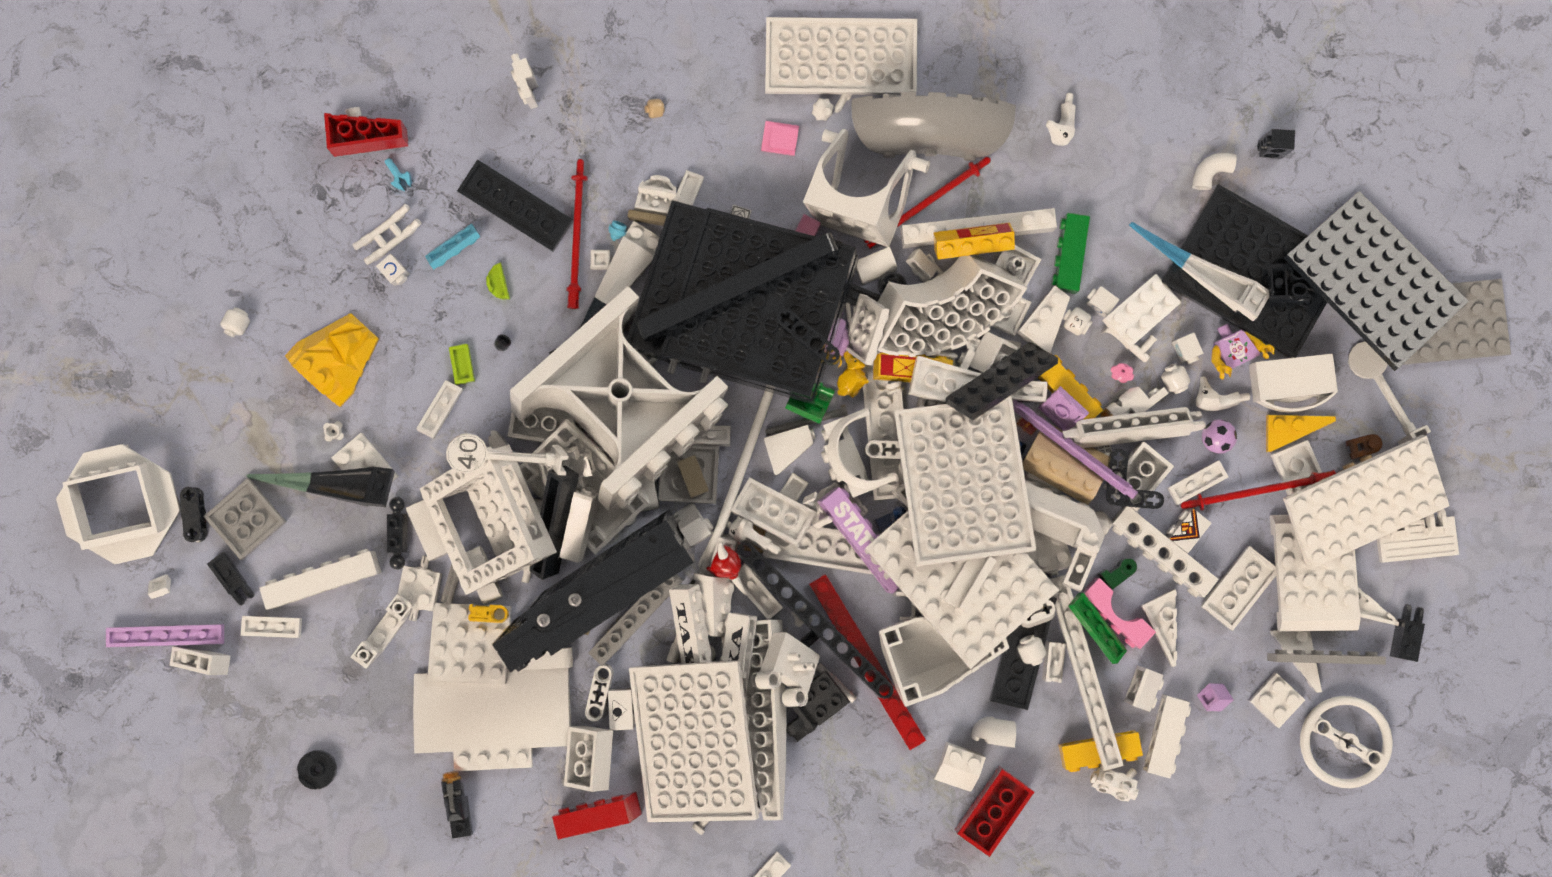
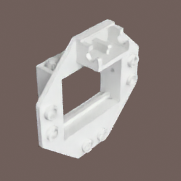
(127, 542)

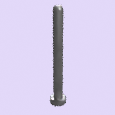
(805, 421)

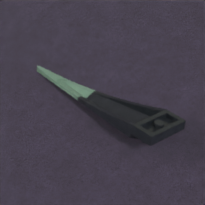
(358, 486)

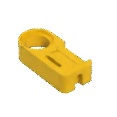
(486, 613)

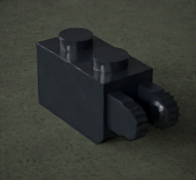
(1408, 635)

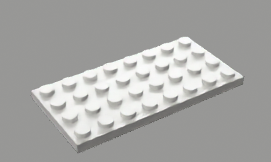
(841, 56)
(1366, 501)

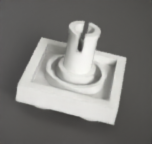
(1018, 263)

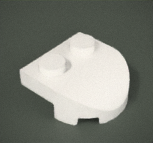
(655, 195)

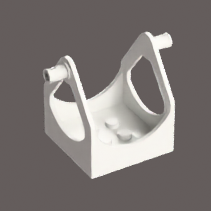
(858, 216)

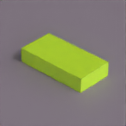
(461, 364)

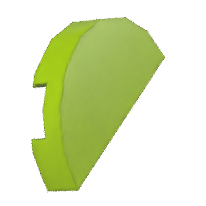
(497, 283)

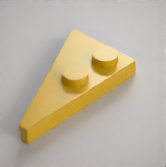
(1288, 428)

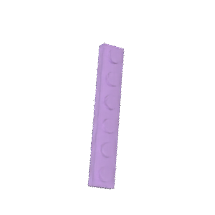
(165, 635)

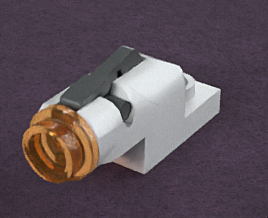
(1132, 401)

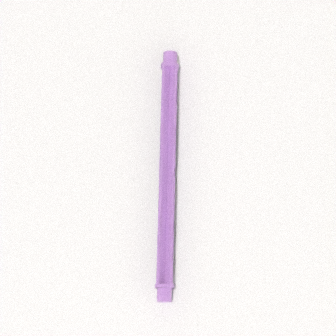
(1075, 450)

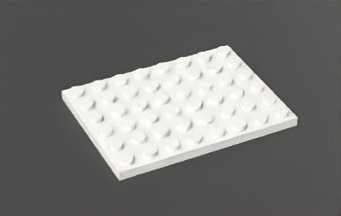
(964, 483)
(1002, 604)
(694, 742)

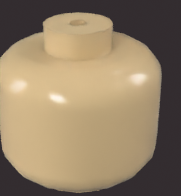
(655, 108)

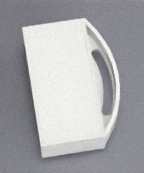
(1293, 381)

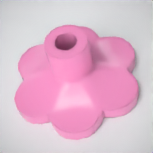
(1122, 372)

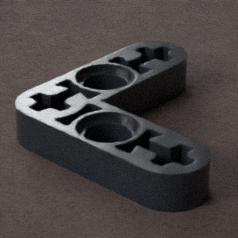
(1125, 499)

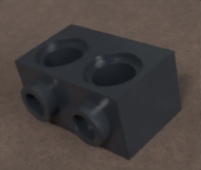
(1276, 143)

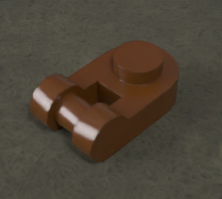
(1369, 443)

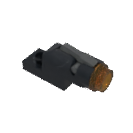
(456, 805)

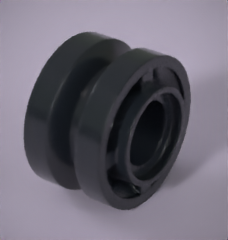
(887, 277)

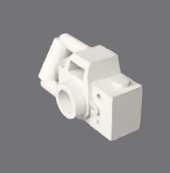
(923, 265)

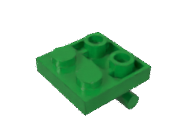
(813, 412)

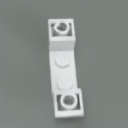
(384, 632)

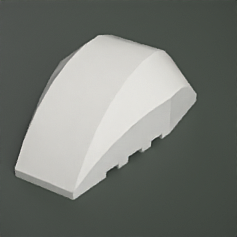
(923, 661)

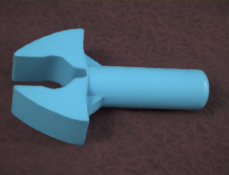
(398, 175)

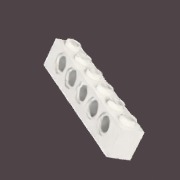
(1204, 579)

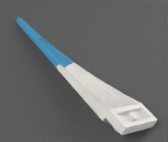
(1232, 289)

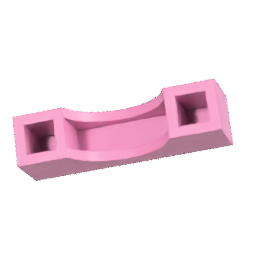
(1135, 631)

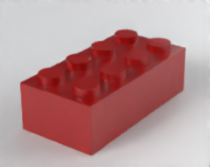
(994, 811)

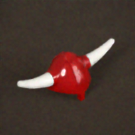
(727, 565)

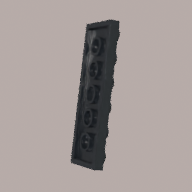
(515, 205)
(1001, 381)
(1013, 677)

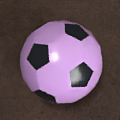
(1219, 436)

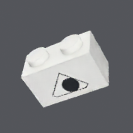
(621, 709)

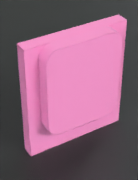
(780, 138)

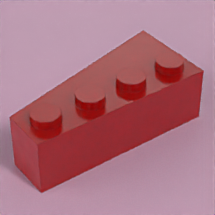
(362, 134)
(597, 815)

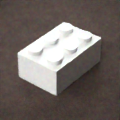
(1144, 470)
(588, 758)

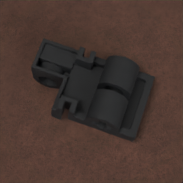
(823, 702)

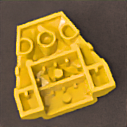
(334, 357)

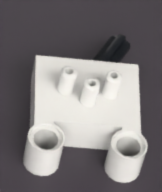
(791, 664)

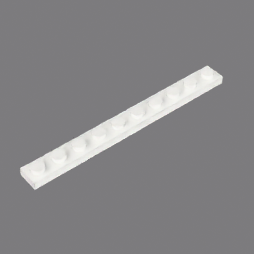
(1086, 679)

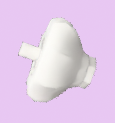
(822, 109)

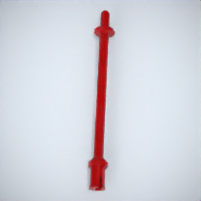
(973, 170)
(573, 288)
(1200, 501)

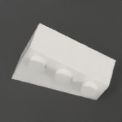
(1045, 320)
(693, 525)
(716, 602)

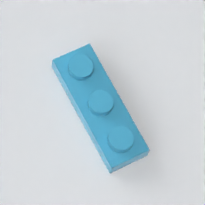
(452, 246)

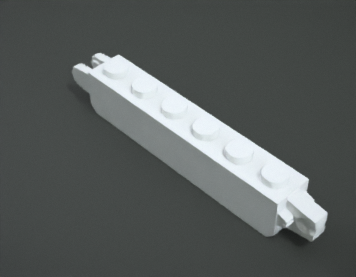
(1135, 427)

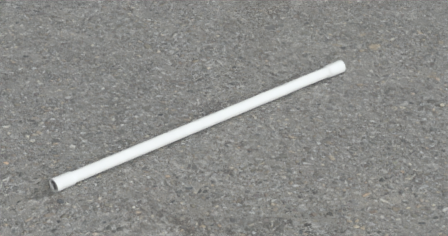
(674, 654)

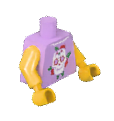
(1236, 349)

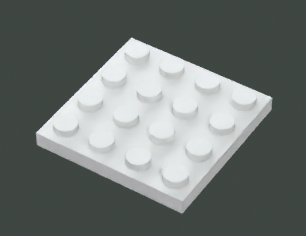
(464, 648)

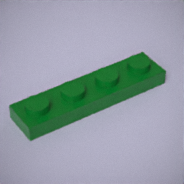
(1097, 628)

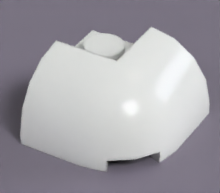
(995, 731)

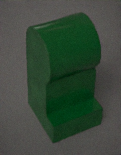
(1123, 570)

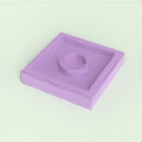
(1063, 409)

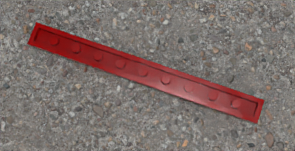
(847, 627)

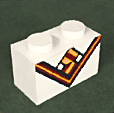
(1188, 529)

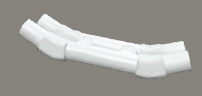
(389, 223)

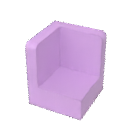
(1215, 697)

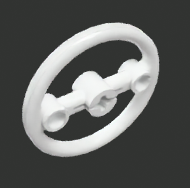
(1380, 758)

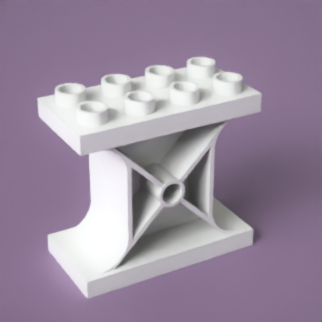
(619, 400)

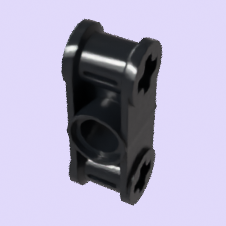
(192, 514)

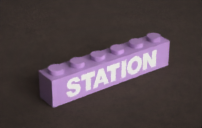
(855, 530)

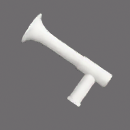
(1140, 352)

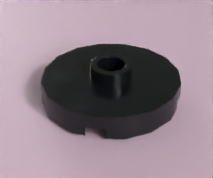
(306, 769)

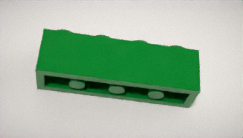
(1071, 252)

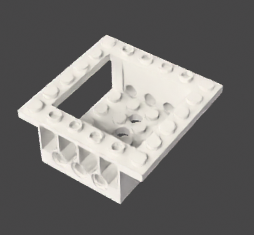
(505, 513)

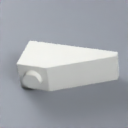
(200, 661)

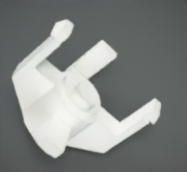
(811, 502)

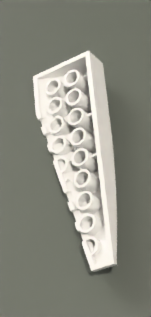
(767, 728)

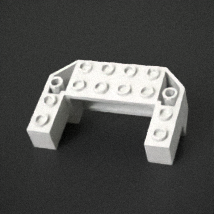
(1070, 524)

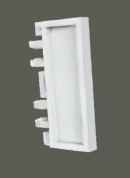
(1420, 542)

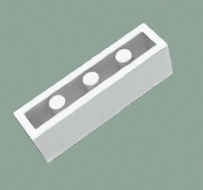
(1166, 736)

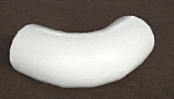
(1210, 166)

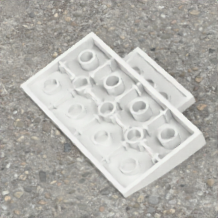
(492, 722)

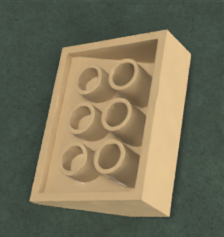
(1062, 470)

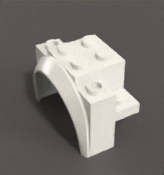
(845, 459)

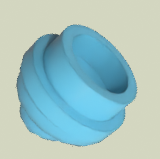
(617, 230)

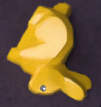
(852, 378)

